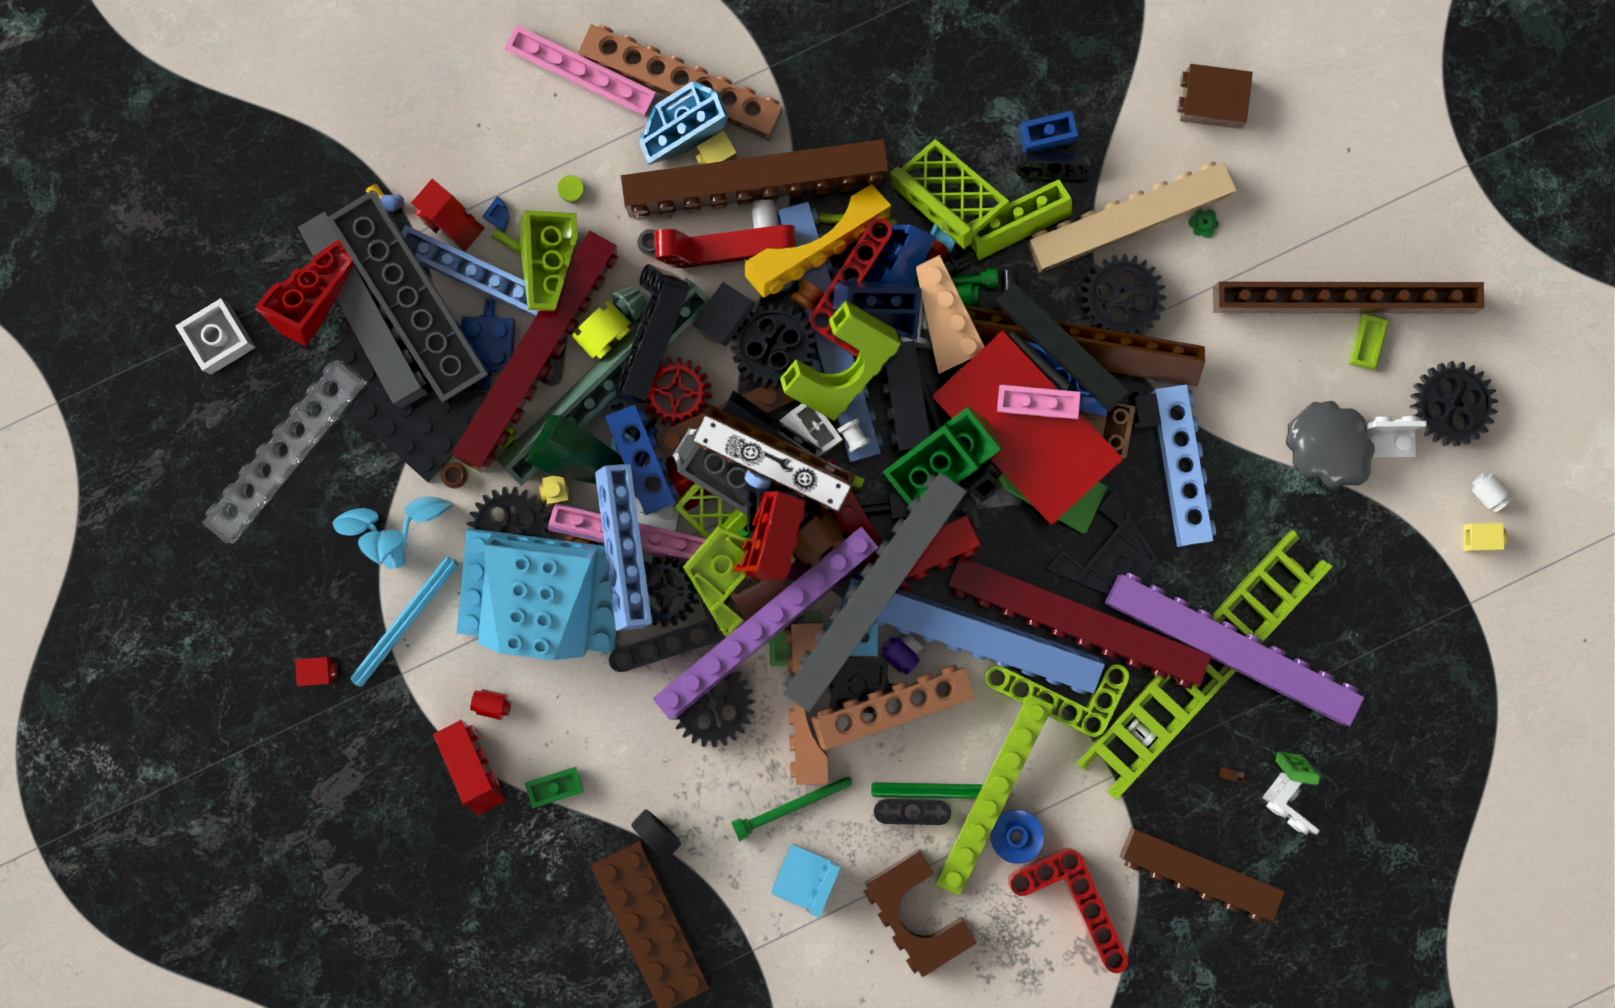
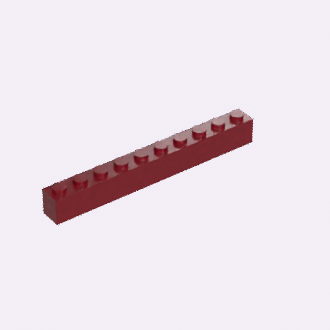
(534, 354)
(1079, 622)

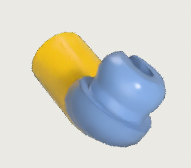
(391, 202)

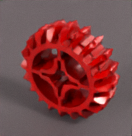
(664, 391)

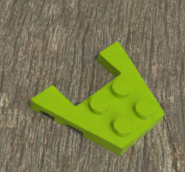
(714, 575)

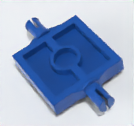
(491, 339)

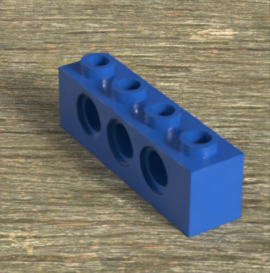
(618, 424)

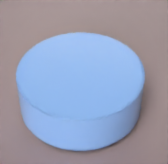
(758, 480)

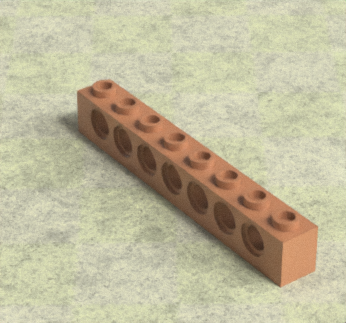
(602, 36)

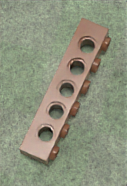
(958, 691)

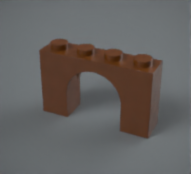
(925, 951)

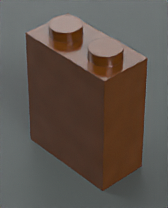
(1215, 96)

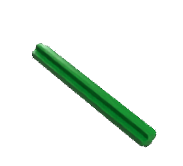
(925, 790)

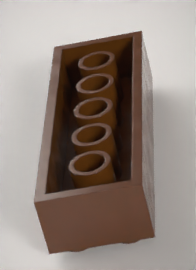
(651, 925)

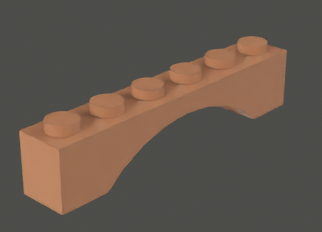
(810, 759)

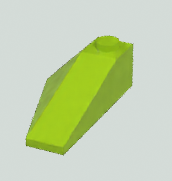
(546, 252)

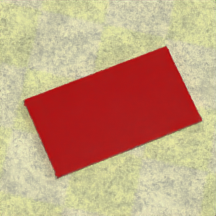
(1042, 456)

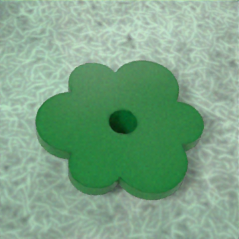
(1199, 228)

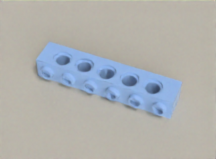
(468, 270)
(1176, 479)
(623, 547)

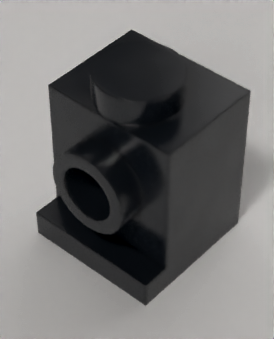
(1146, 410)

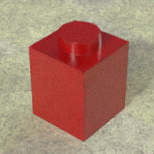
(316, 671)

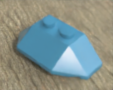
(683, 122)

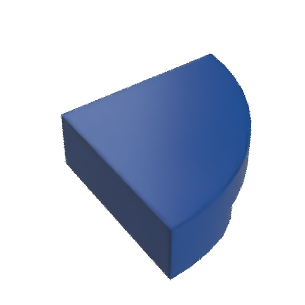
(497, 214)

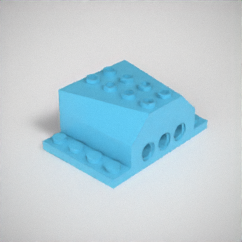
(536, 596)

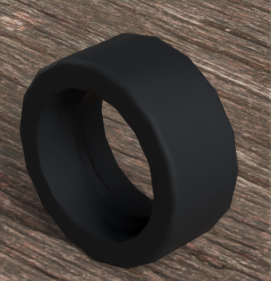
(656, 834)

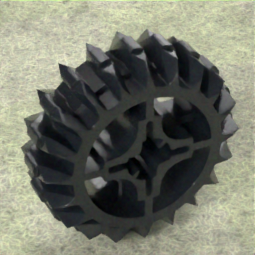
(665, 581)

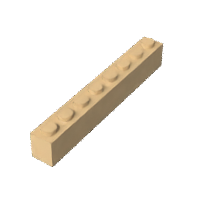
(1131, 217)

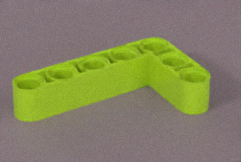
(1082, 713)

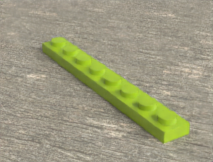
(994, 794)

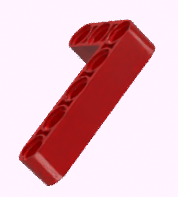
(687, 252)
(862, 267)
(1081, 900)

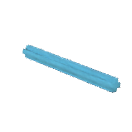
(404, 621)

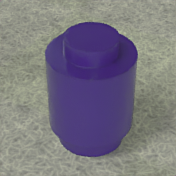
(899, 655)

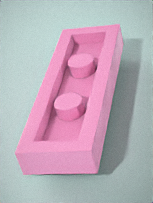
(1038, 402)

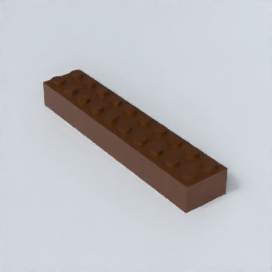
(755, 179)

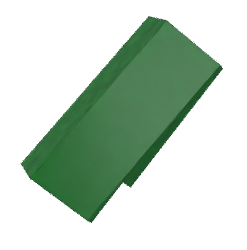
(952, 449)

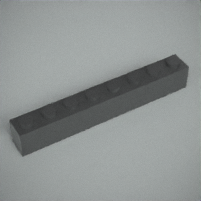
(370, 324)

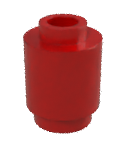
(490, 704)

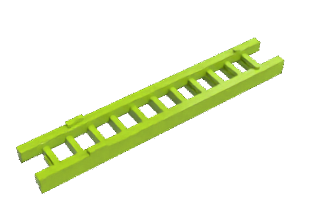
(1219, 677)

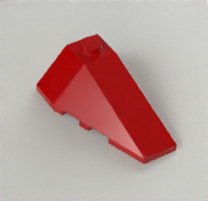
(305, 298)

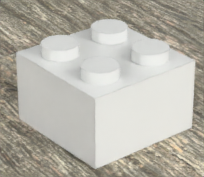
(215, 336)

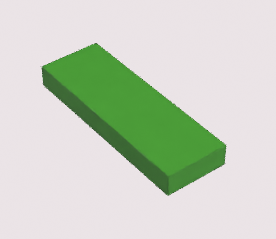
(1297, 768)

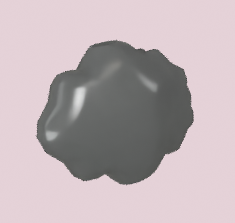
(1331, 444)

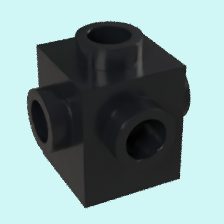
(982, 481)

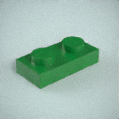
(554, 787)

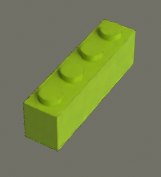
(1023, 219)

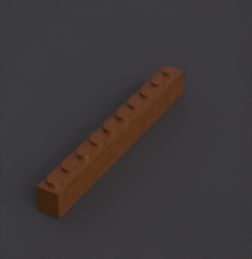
(1348, 297)
(1112, 349)

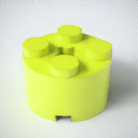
(601, 330)

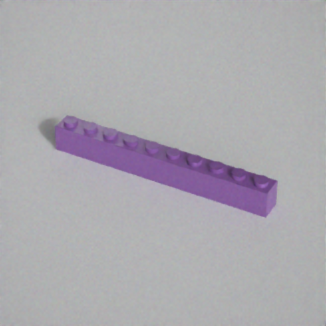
(766, 624)
(1234, 650)

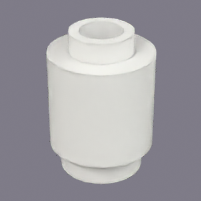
(765, 214)
(1490, 492)

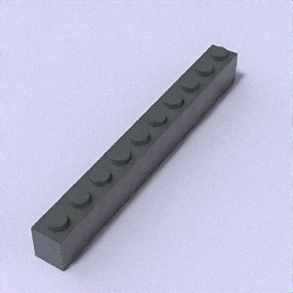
(874, 591)

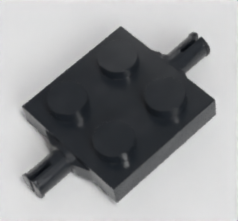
(858, 679)

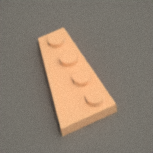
(949, 323)

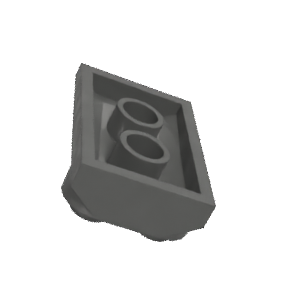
(712, 472)

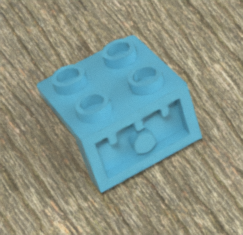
(806, 879)

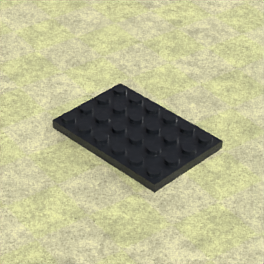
(420, 432)

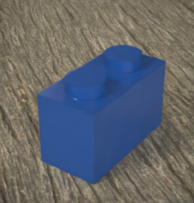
(1048, 132)

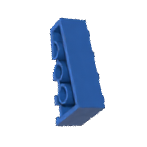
(901, 255)

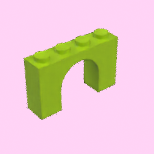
(833, 392)

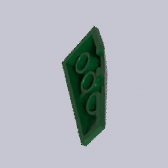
(570, 451)

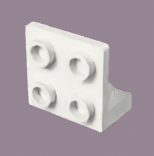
(1394, 437)
(1278, 795)

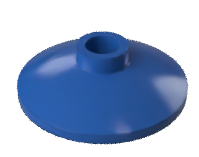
(1027, 846)

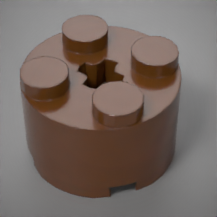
(817, 535)

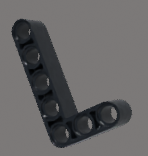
(653, 332)
(658, 643)

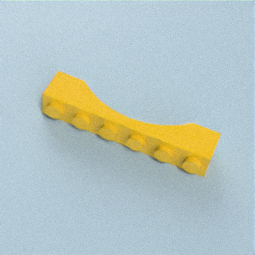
(777, 267)

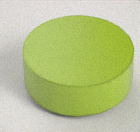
(570, 188)

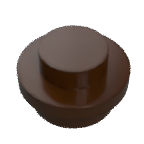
(454, 475)

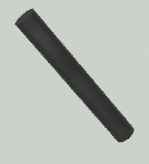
(1040, 362)

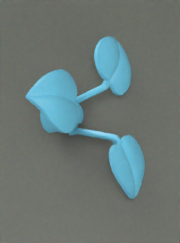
(389, 544)

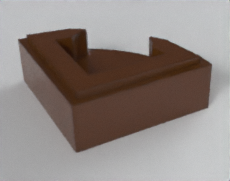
(1232, 775)

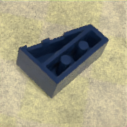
(887, 301)

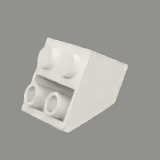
(813, 427)

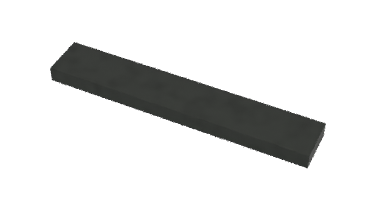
(1061, 347)

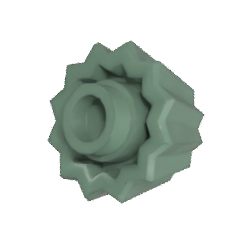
(629, 302)

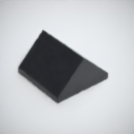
(723, 314)

